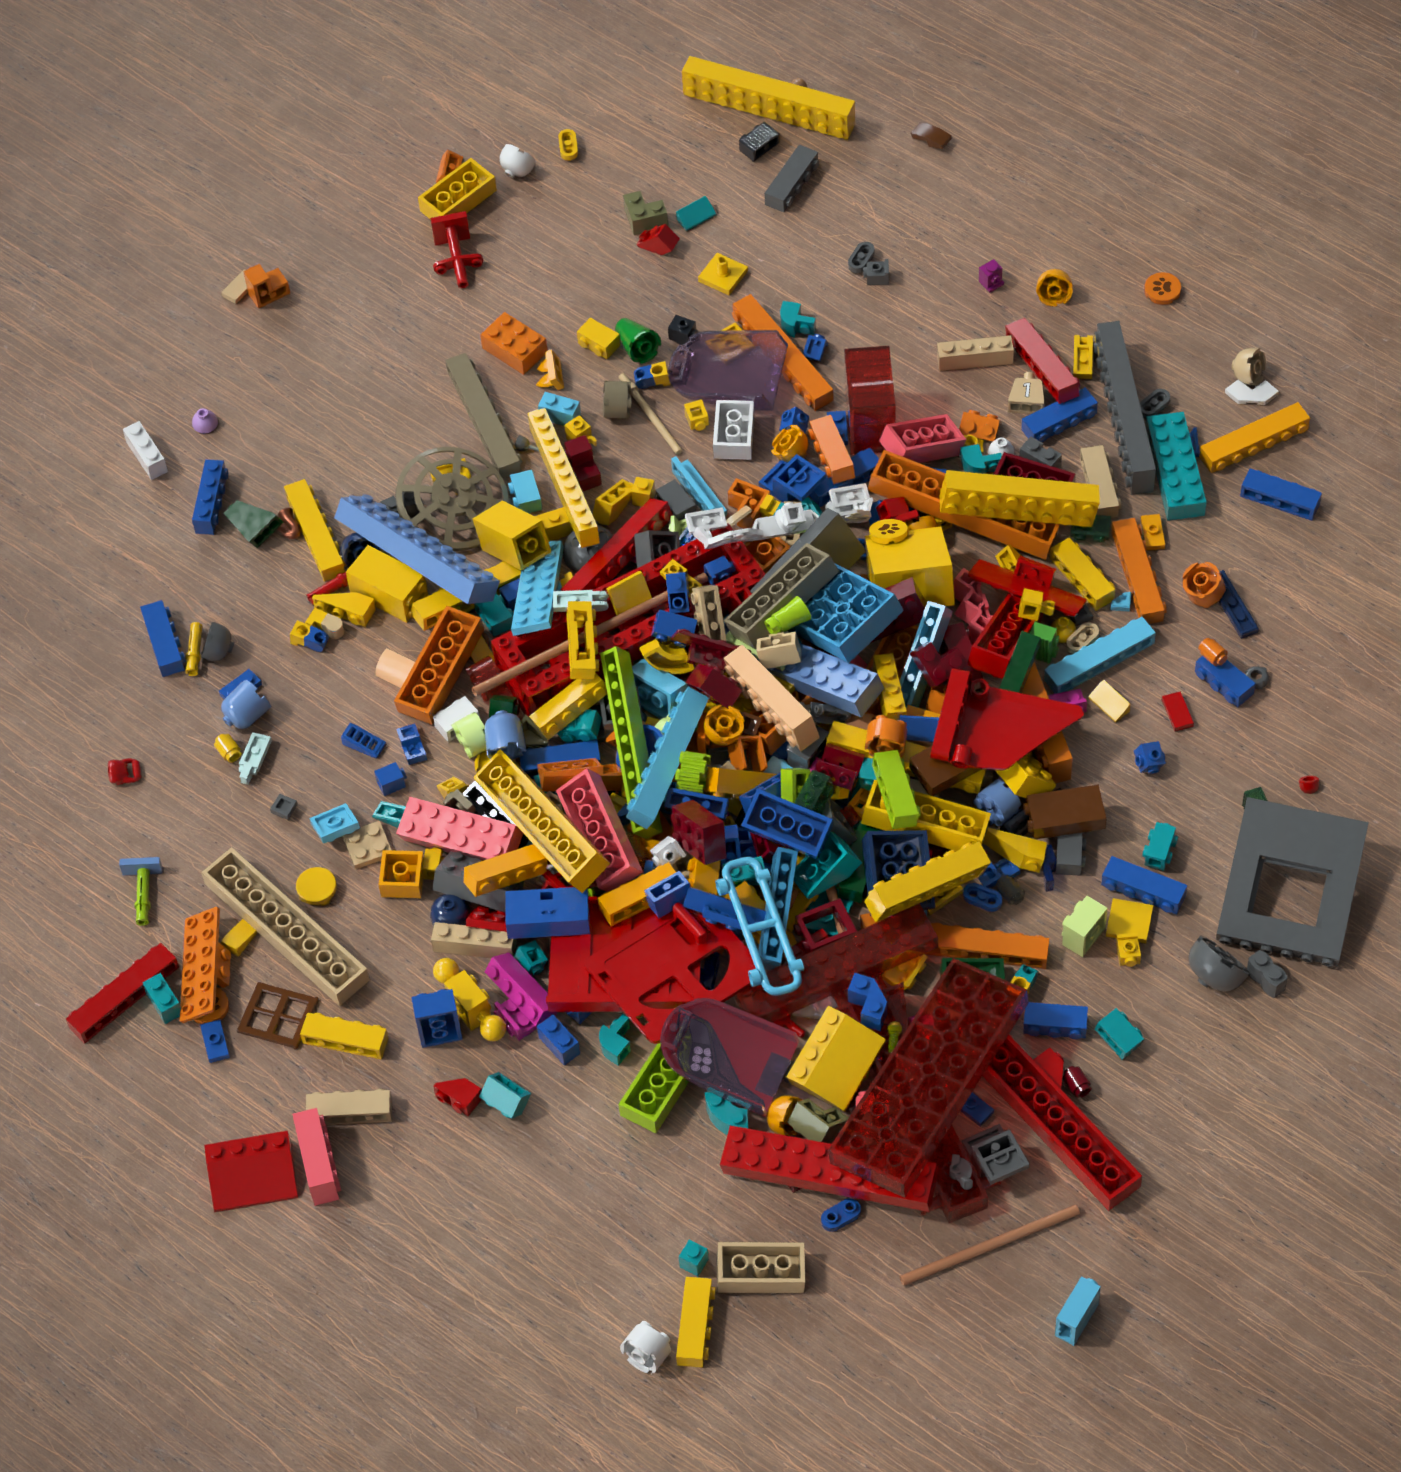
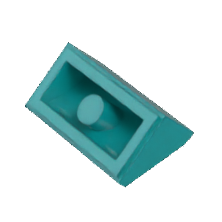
(695, 213)

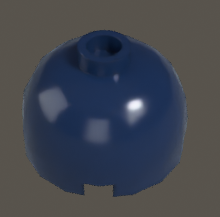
(353, 547)
(449, 910)

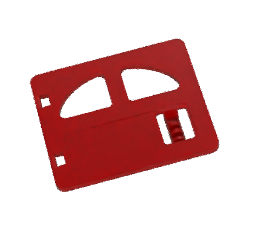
(657, 954)

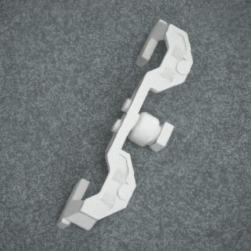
(786, 521)

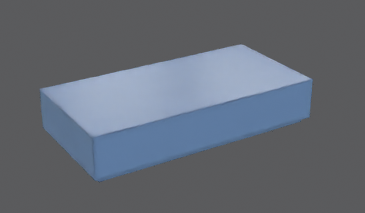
(131, 865)

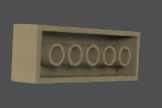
(800, 576)

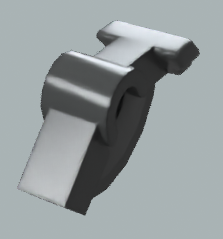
(961, 1171)

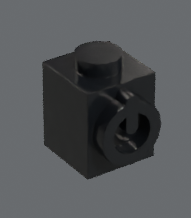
(681, 329)

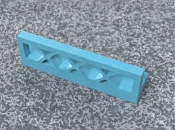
(695, 485)

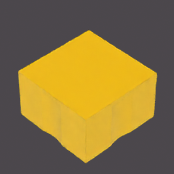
(918, 556)

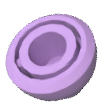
(204, 421)

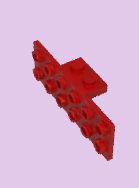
(1028, 575)

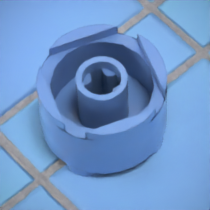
(999, 802)

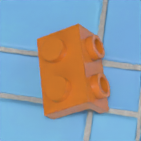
(980, 426)

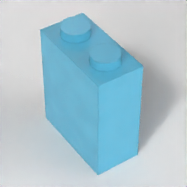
(1077, 1310)

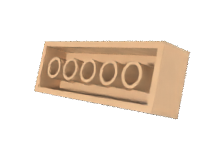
(771, 698)

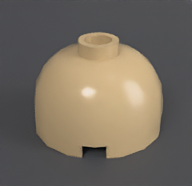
(1249, 366)

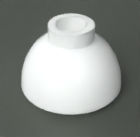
(1000, 446)

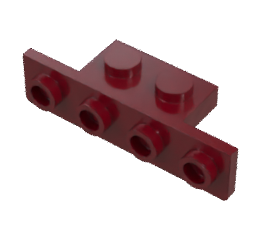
(704, 649)

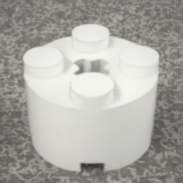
(646, 1347)

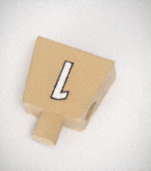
(1026, 395)

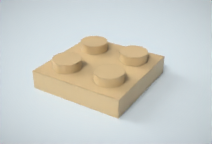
(366, 844)

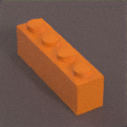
(831, 449)

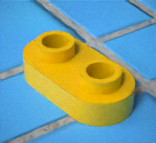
(568, 144)

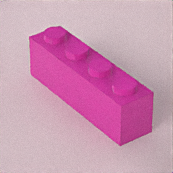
(519, 987)

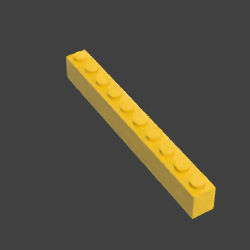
(563, 478)

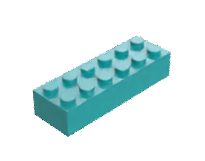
(1176, 466)

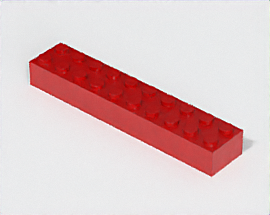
(1062, 1125)
(807, 1166)

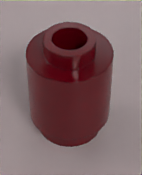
(1077, 1081)

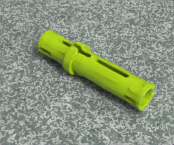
(142, 904)

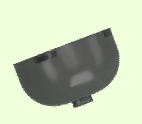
(1216, 966)

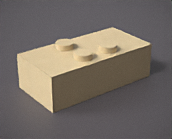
(760, 1267)

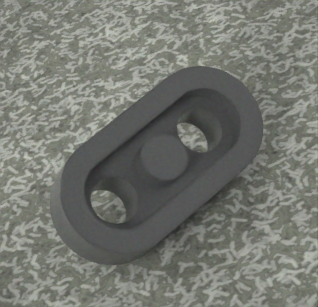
(859, 259)
(1151, 406)

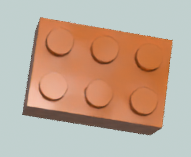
(514, 343)

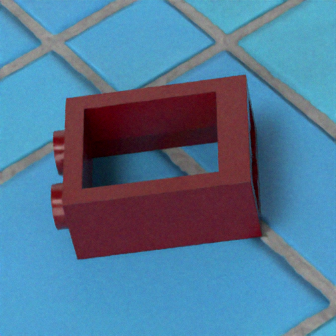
(817, 913)

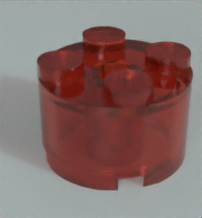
(482, 671)

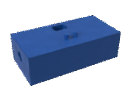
(547, 912)

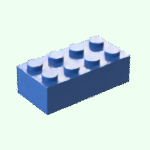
(787, 824)

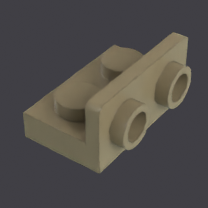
(459, 801)

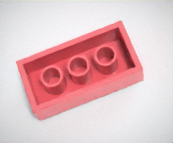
(923, 439)
(317, 1156)

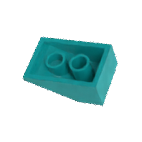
(834, 865)

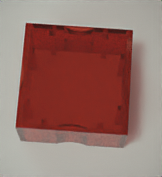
(868, 396)

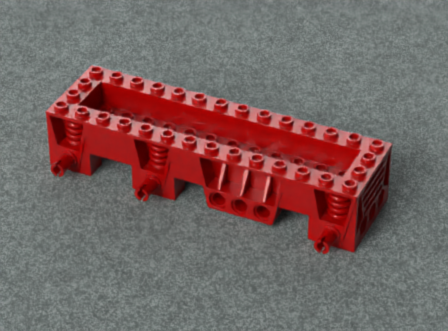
(540, 685)

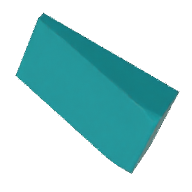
(389, 813)

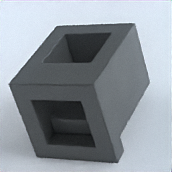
(877, 273)

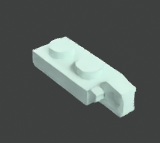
(253, 756)

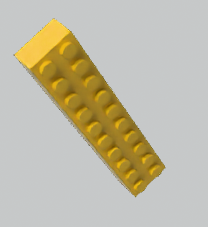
(768, 97)
(541, 821)

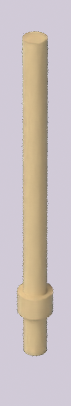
(652, 416)

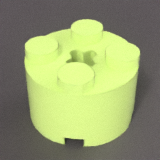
(470, 734)

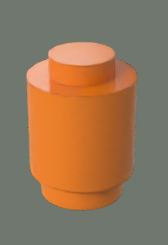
(1213, 651)

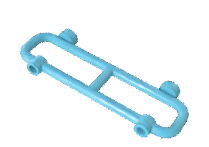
(758, 976)

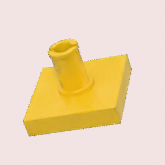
(723, 274)

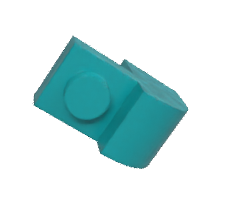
(793, 322)
(974, 462)
(612, 1042)

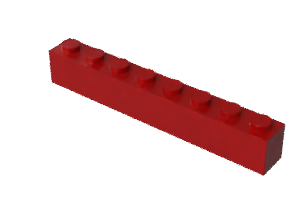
(620, 547)

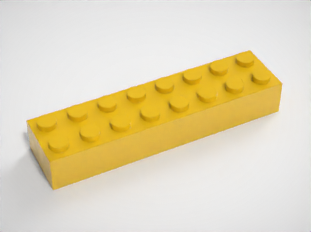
(1019, 498)

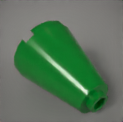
(639, 341)

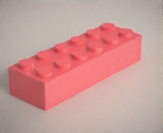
(594, 814)
(457, 830)

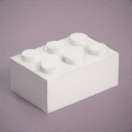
(733, 429)

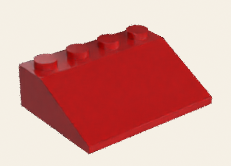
(251, 1171)

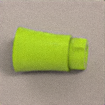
(788, 617)

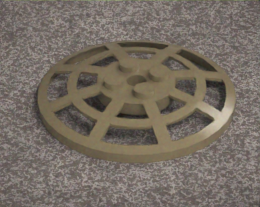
(442, 486)

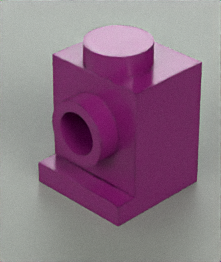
(991, 276)

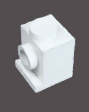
(667, 846)

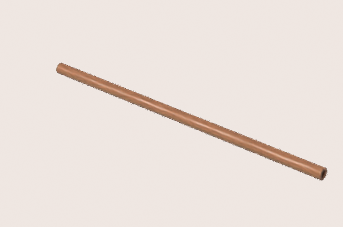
(563, 647)

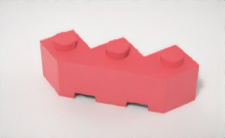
(973, 604)

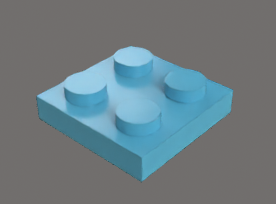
(334, 823)

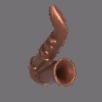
(290, 528)

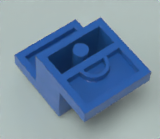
(792, 479)

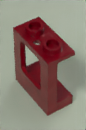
(845, 773)

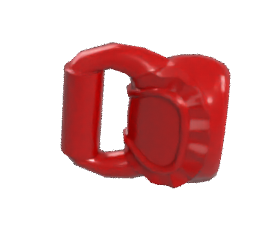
(119, 773)

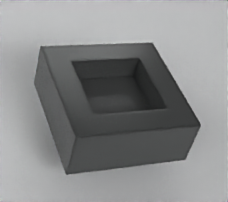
(283, 806)

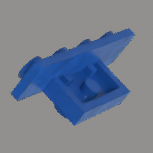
(720, 909)

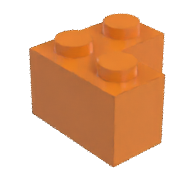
(264, 286)
(743, 494)

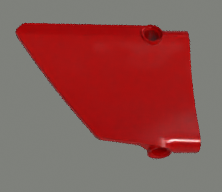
(995, 725)

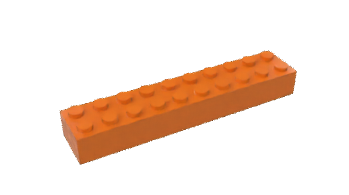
(921, 489)

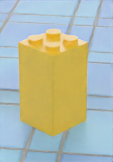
(512, 535)
(387, 581)

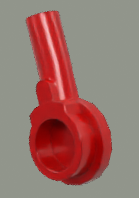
(786, 1022)

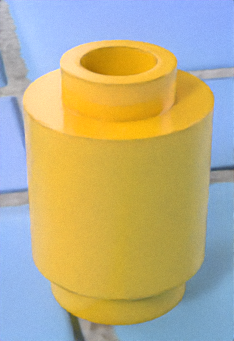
(227, 748)

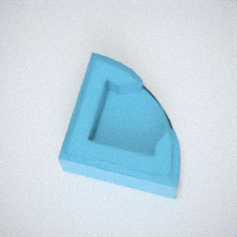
(1122, 602)

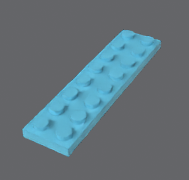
(535, 592)

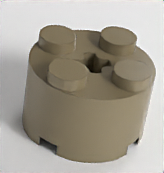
(616, 399)

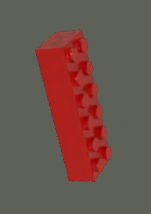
(998, 639)

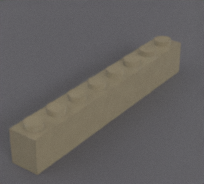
(483, 416)

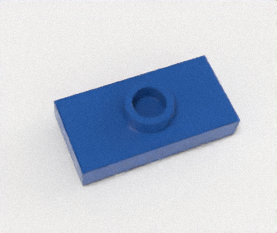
(214, 1041)
(977, 1110)

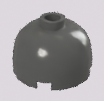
(217, 643)

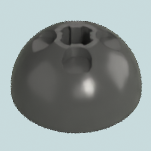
(577, 557)

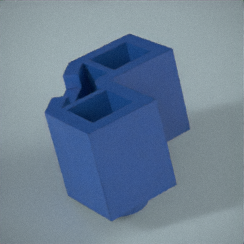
(866, 993)

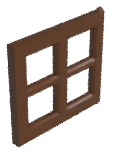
(276, 1015)

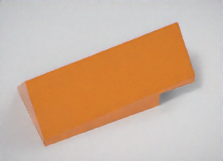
(557, 774)

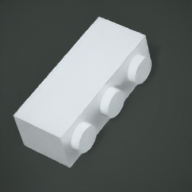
(145, 450)

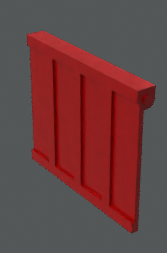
(573, 987)

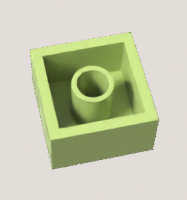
(1084, 925)

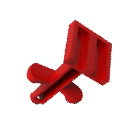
(451, 230)

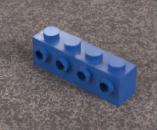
(210, 497)

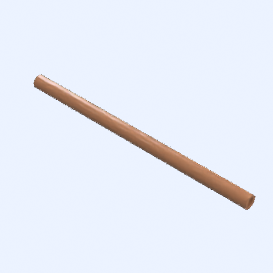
(989, 1245)

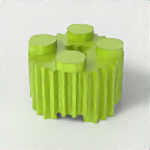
(693, 771)

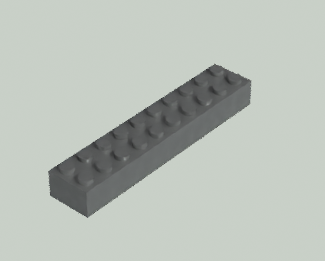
(1125, 408)

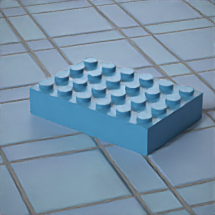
(848, 615)

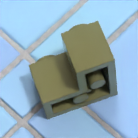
(642, 215)
(815, 1122)

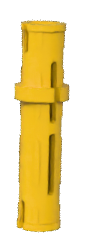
(193, 655)

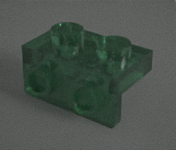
(1099, 531)
(815, 792)

